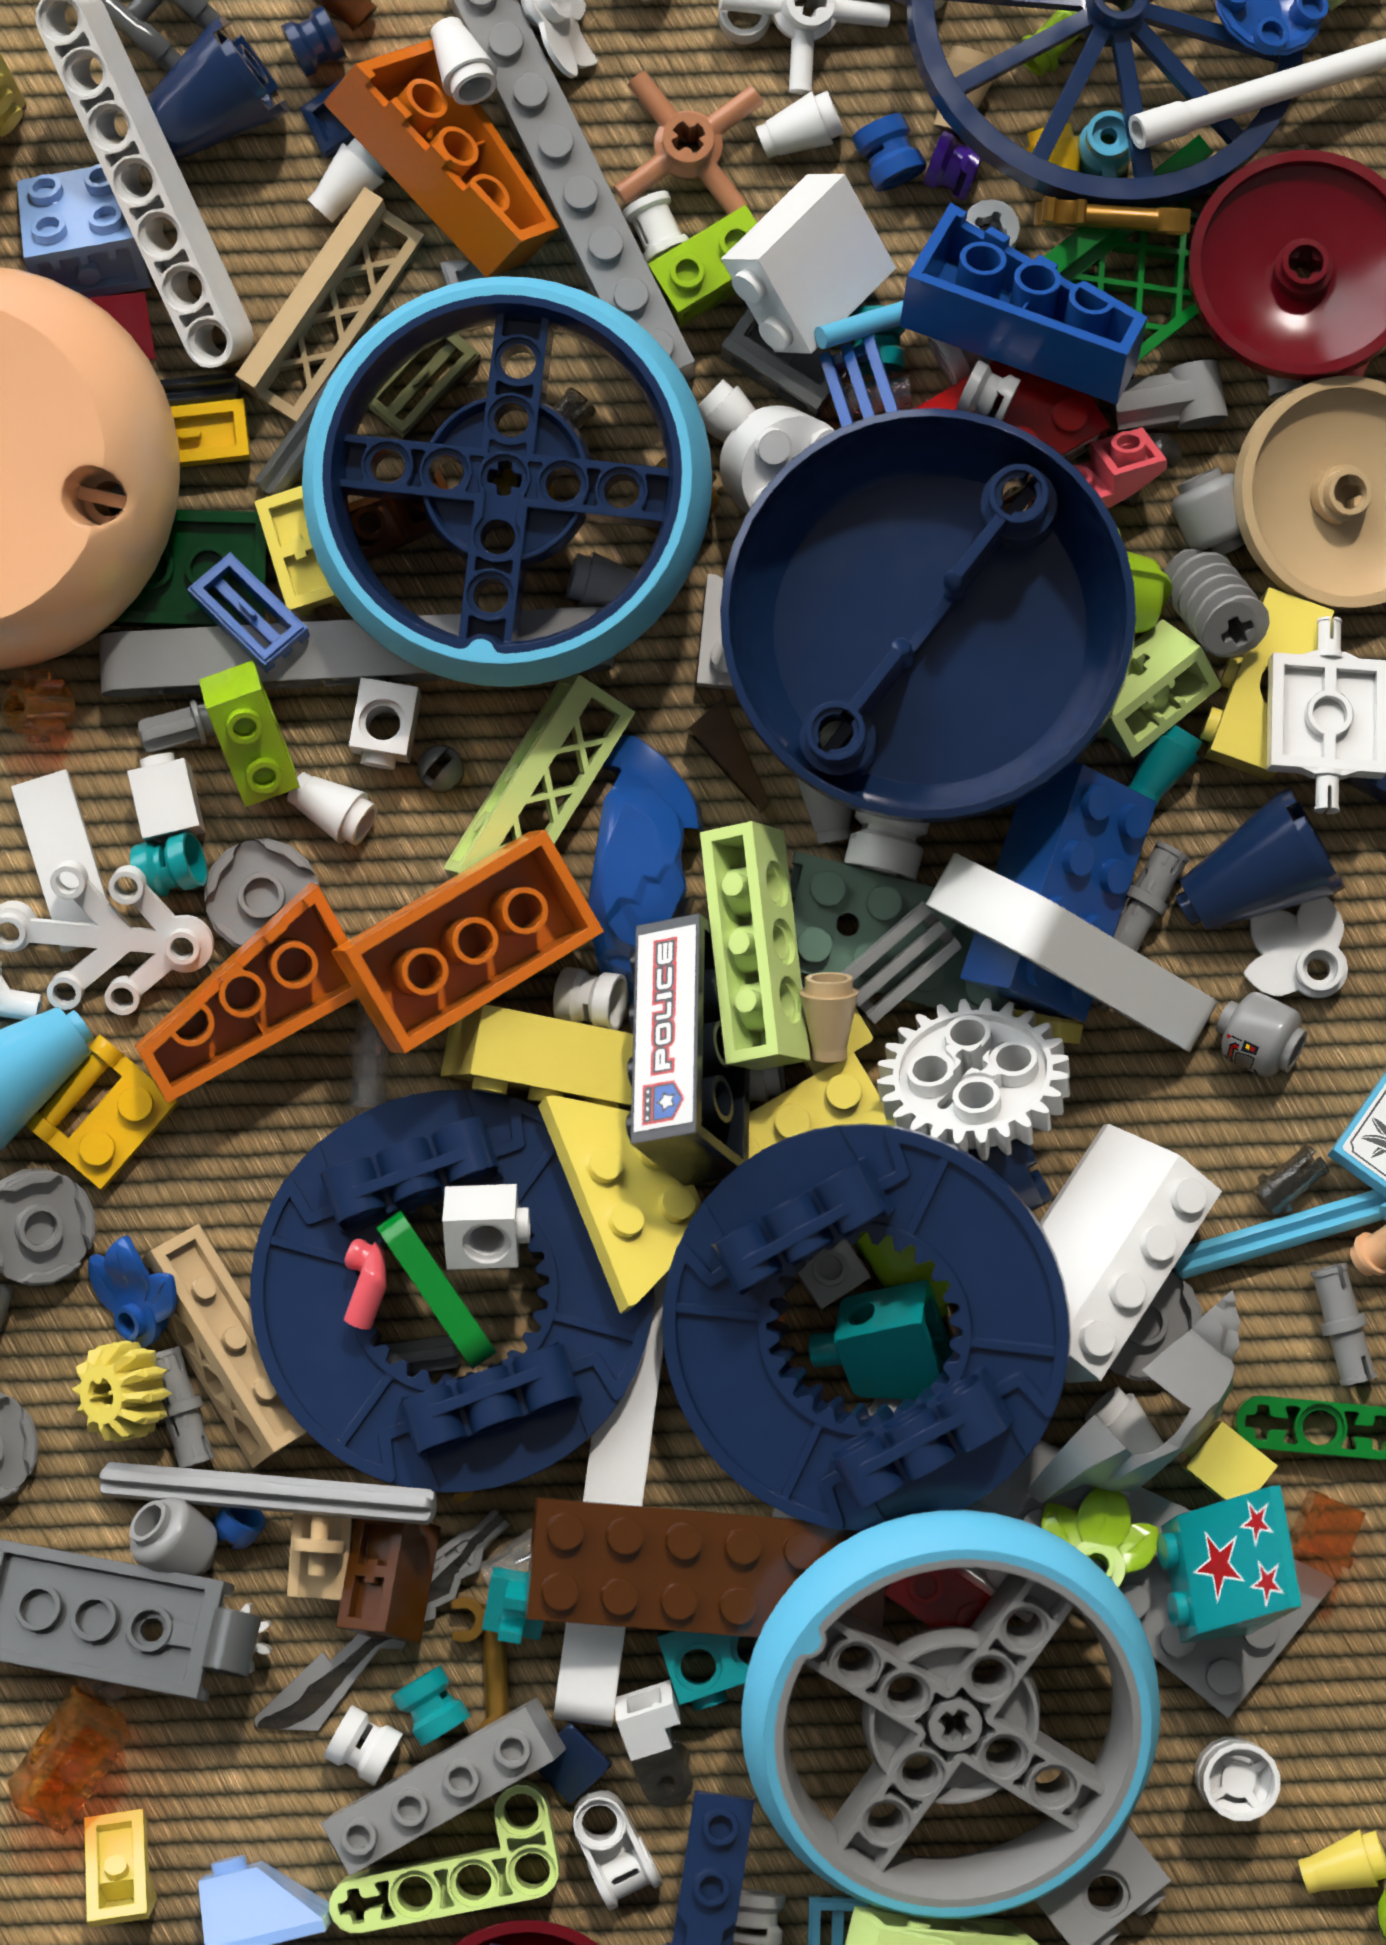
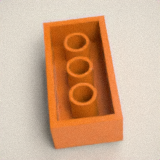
(467, 941)

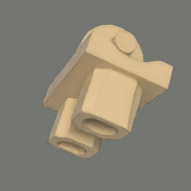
(318, 1556)

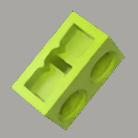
(693, 272)
(249, 733)

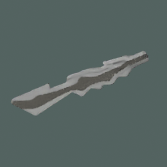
(323, 1684)

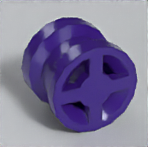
(952, 166)

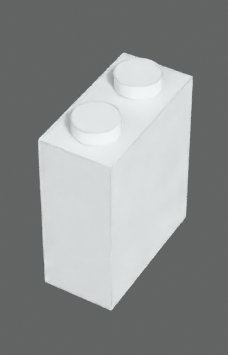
(808, 262)

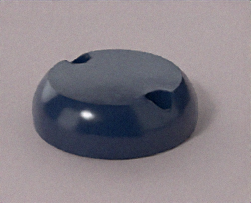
(941, 629)

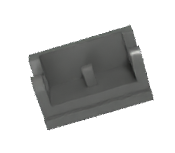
(790, 376)

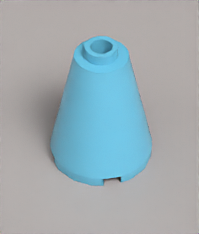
(35, 1063)

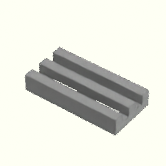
(916, 976)

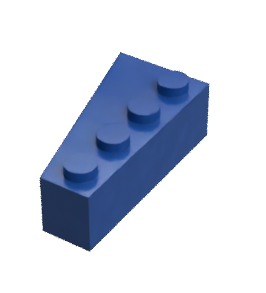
(1020, 310)

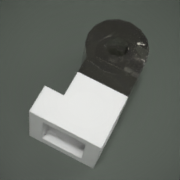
(657, 1758)

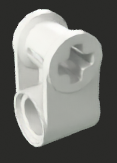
(614, 1852)

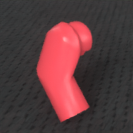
(371, 1283)

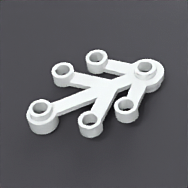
(110, 936)

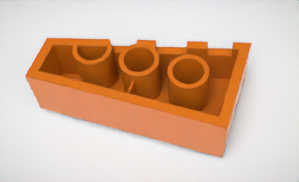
(444, 157)
(253, 999)

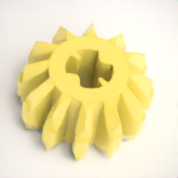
(121, 1391)

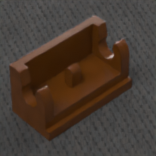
(388, 1579)

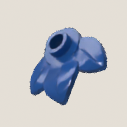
(134, 1296)

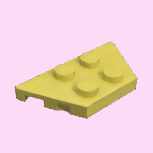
(624, 1197)

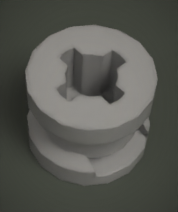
(983, 390)
(759, 1911)

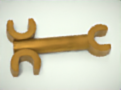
(1080, 213)
(493, 1658)

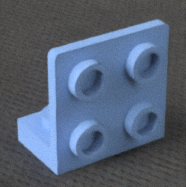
(79, 234)

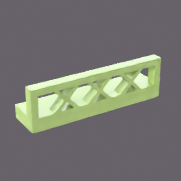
(531, 764)

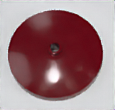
(1284, 216)

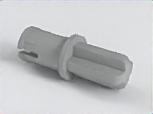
(176, 728)

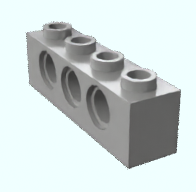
(443, 1786)

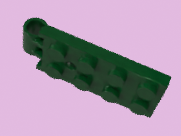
(193, 548)

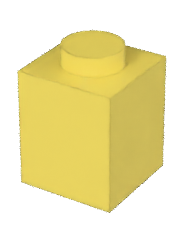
(1226, 1463)

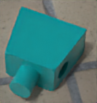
(886, 1341)

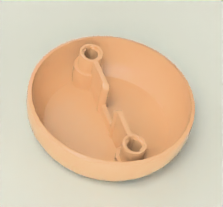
(75, 422)

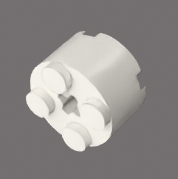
(763, 448)

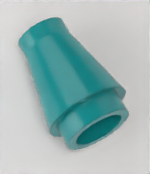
(1165, 763)

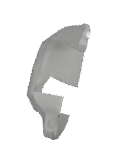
(1193, 1370)

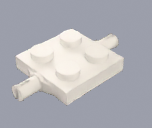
(1326, 715)

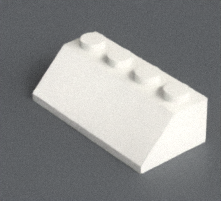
(1119, 1237)

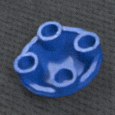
(1272, 25)

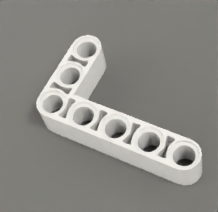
(1072, 950)

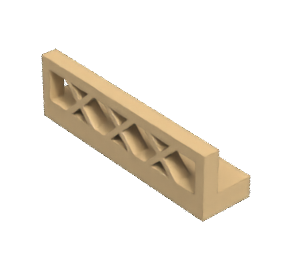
(312, 294)
(220, 1345)

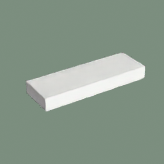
(54, 835)

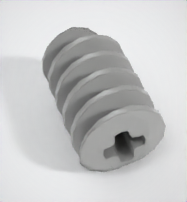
(1216, 603)

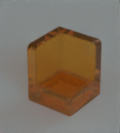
(1326, 1528)

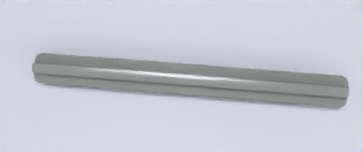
(269, 1493)

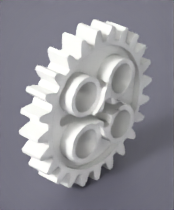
(975, 1077)

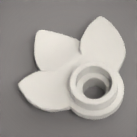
(561, 32)
(1291, 943)

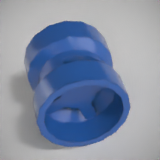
(889, 152)

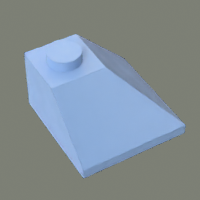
(257, 1905)

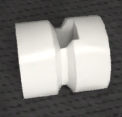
(886, 846)
(1237, 1778)

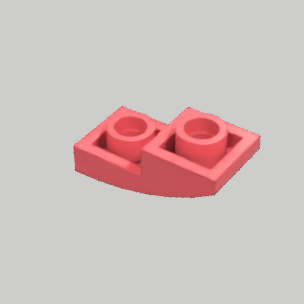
(1122, 465)

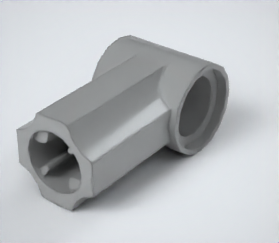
(1185, 397)

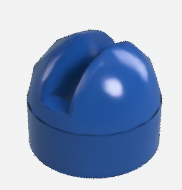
(239, 1526)

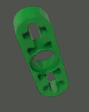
(436, 1290)
(1276, 1407)

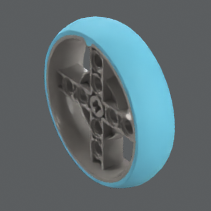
(1083, 1803)

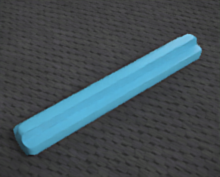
(1279, 1234)

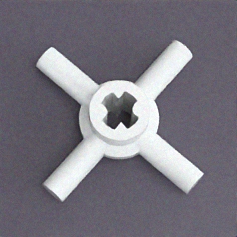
(805, 29)

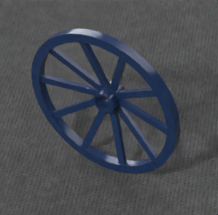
(1103, 29)

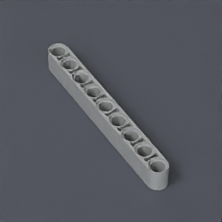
(333, 655)

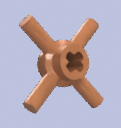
(691, 127)

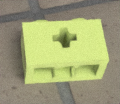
(1161, 687)

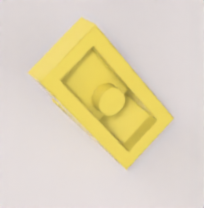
(117, 1868)

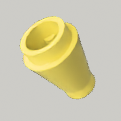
(1346, 1864)

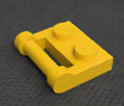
(115, 1126)

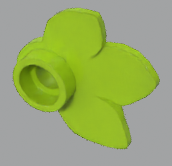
(1104, 1532)

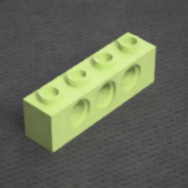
(754, 946)

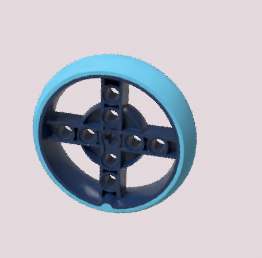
(524, 321)

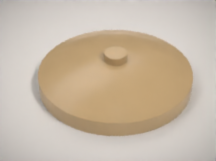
(1316, 492)

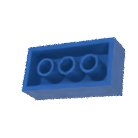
(1079, 850)

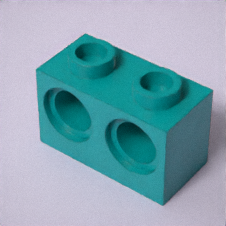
(728, 1673)

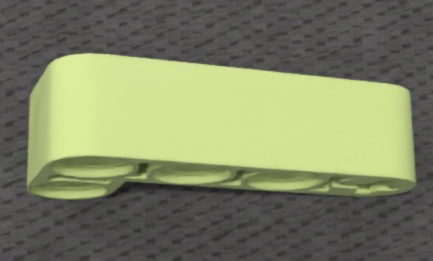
(443, 1873)

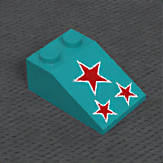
(1229, 1567)

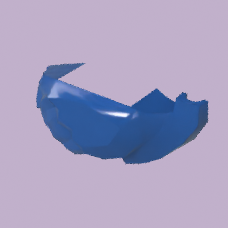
(639, 851)

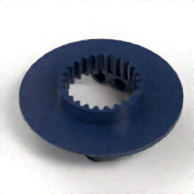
(342, 1385)
(812, 1453)

